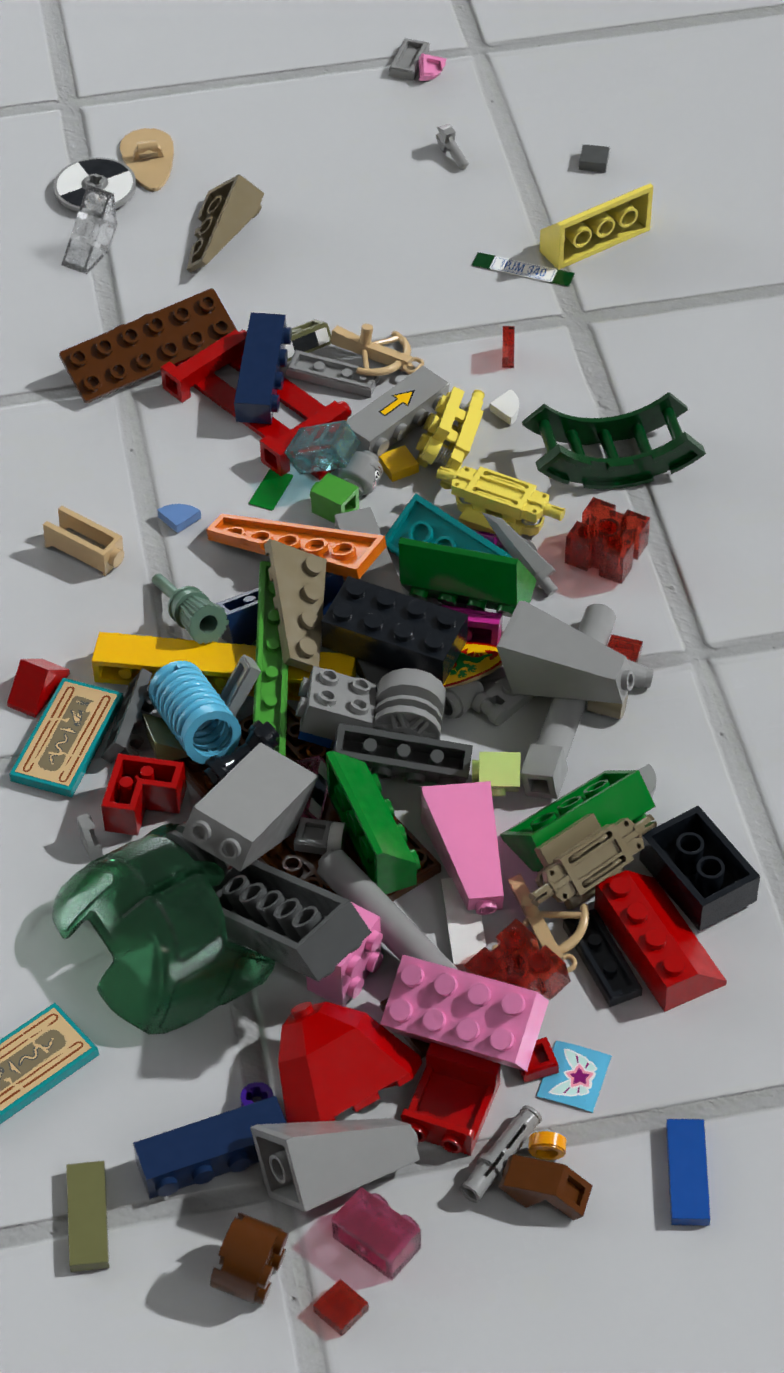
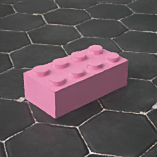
(464, 1012)

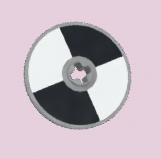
(97, 172)

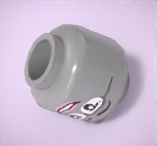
(362, 471)

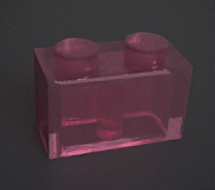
(377, 1232)

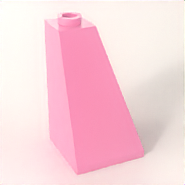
(465, 837)

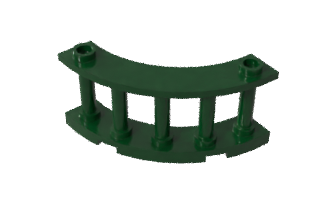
(613, 471)

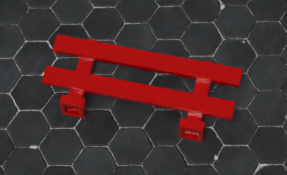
(276, 437)

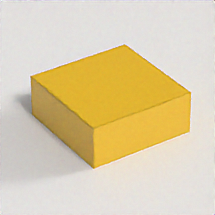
(398, 463)

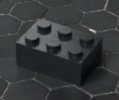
(699, 868)

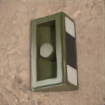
(309, 337)

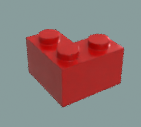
(140, 785)

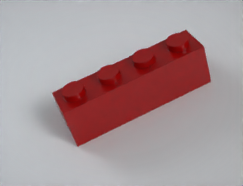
(656, 939)

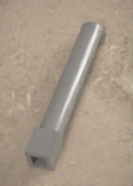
(546, 760)
(398, 930)

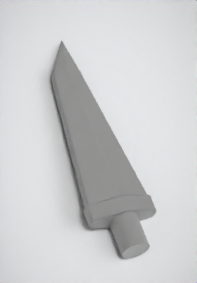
(521, 550)

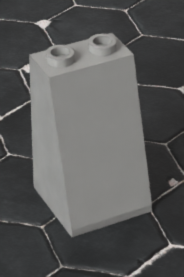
(251, 808)

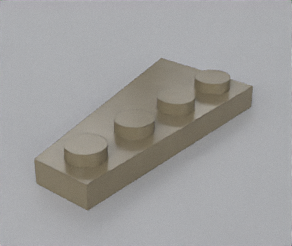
(300, 602)

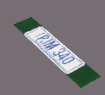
(523, 269)

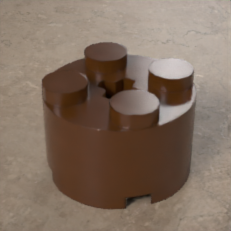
(248, 1258)

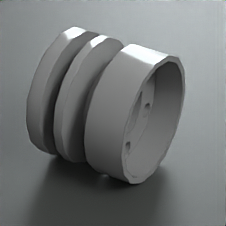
(410, 703)

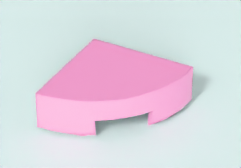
(430, 67)

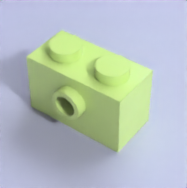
(500, 769)

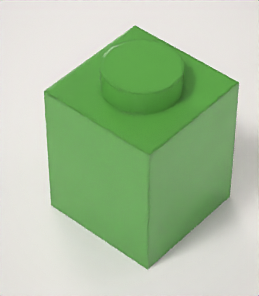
(333, 497)

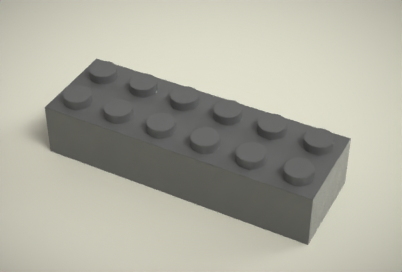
(289, 919)

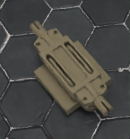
(585, 857)

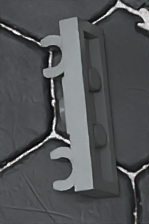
(129, 718)

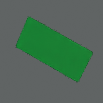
(270, 490)

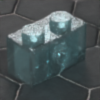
(322, 447)

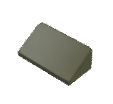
(162, 740)

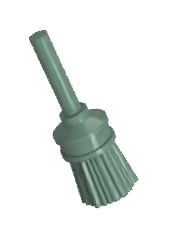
(193, 611)

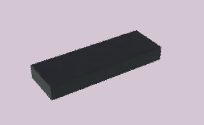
(604, 961)

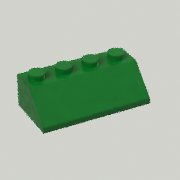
(464, 576)
(607, 795)
(370, 823)

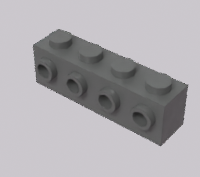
(405, 755)

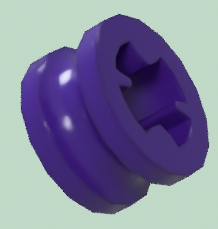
(255, 1089)

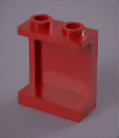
(452, 1098)

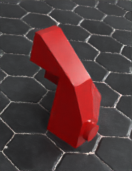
(338, 1061)

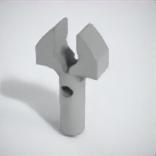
(447, 142)

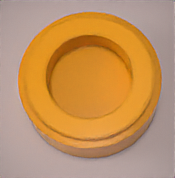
(547, 1145)

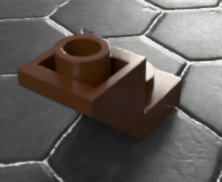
(539, 1180)

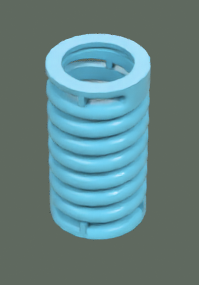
(194, 711)

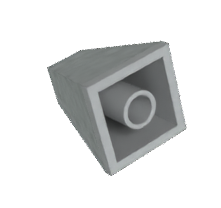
(560, 661)
(326, 1159)

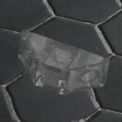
(91, 231)

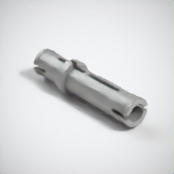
(477, 1183)

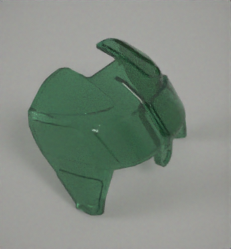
(171, 948)

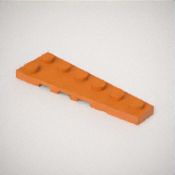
(346, 551)

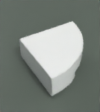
(506, 407)

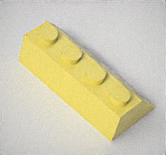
(598, 228)

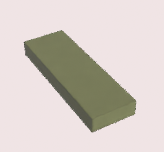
(87, 1216)

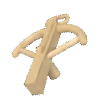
(375, 351)
(537, 923)

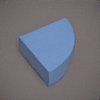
(179, 516)

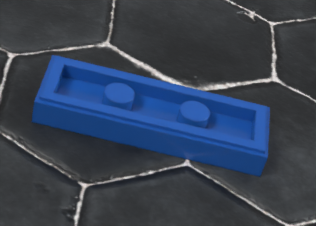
(687, 1172)

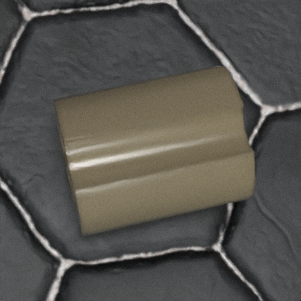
(612, 710)

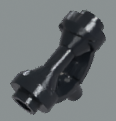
(221, 765)

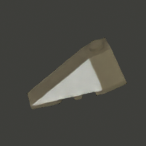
(222, 217)

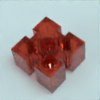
(607, 540)
(521, 962)

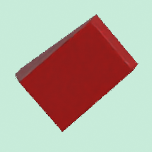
(35, 685)

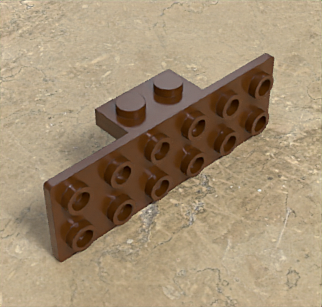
(146, 344)

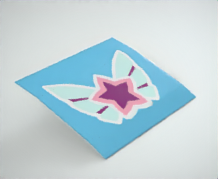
(578, 1077)

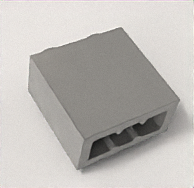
(334, 699)

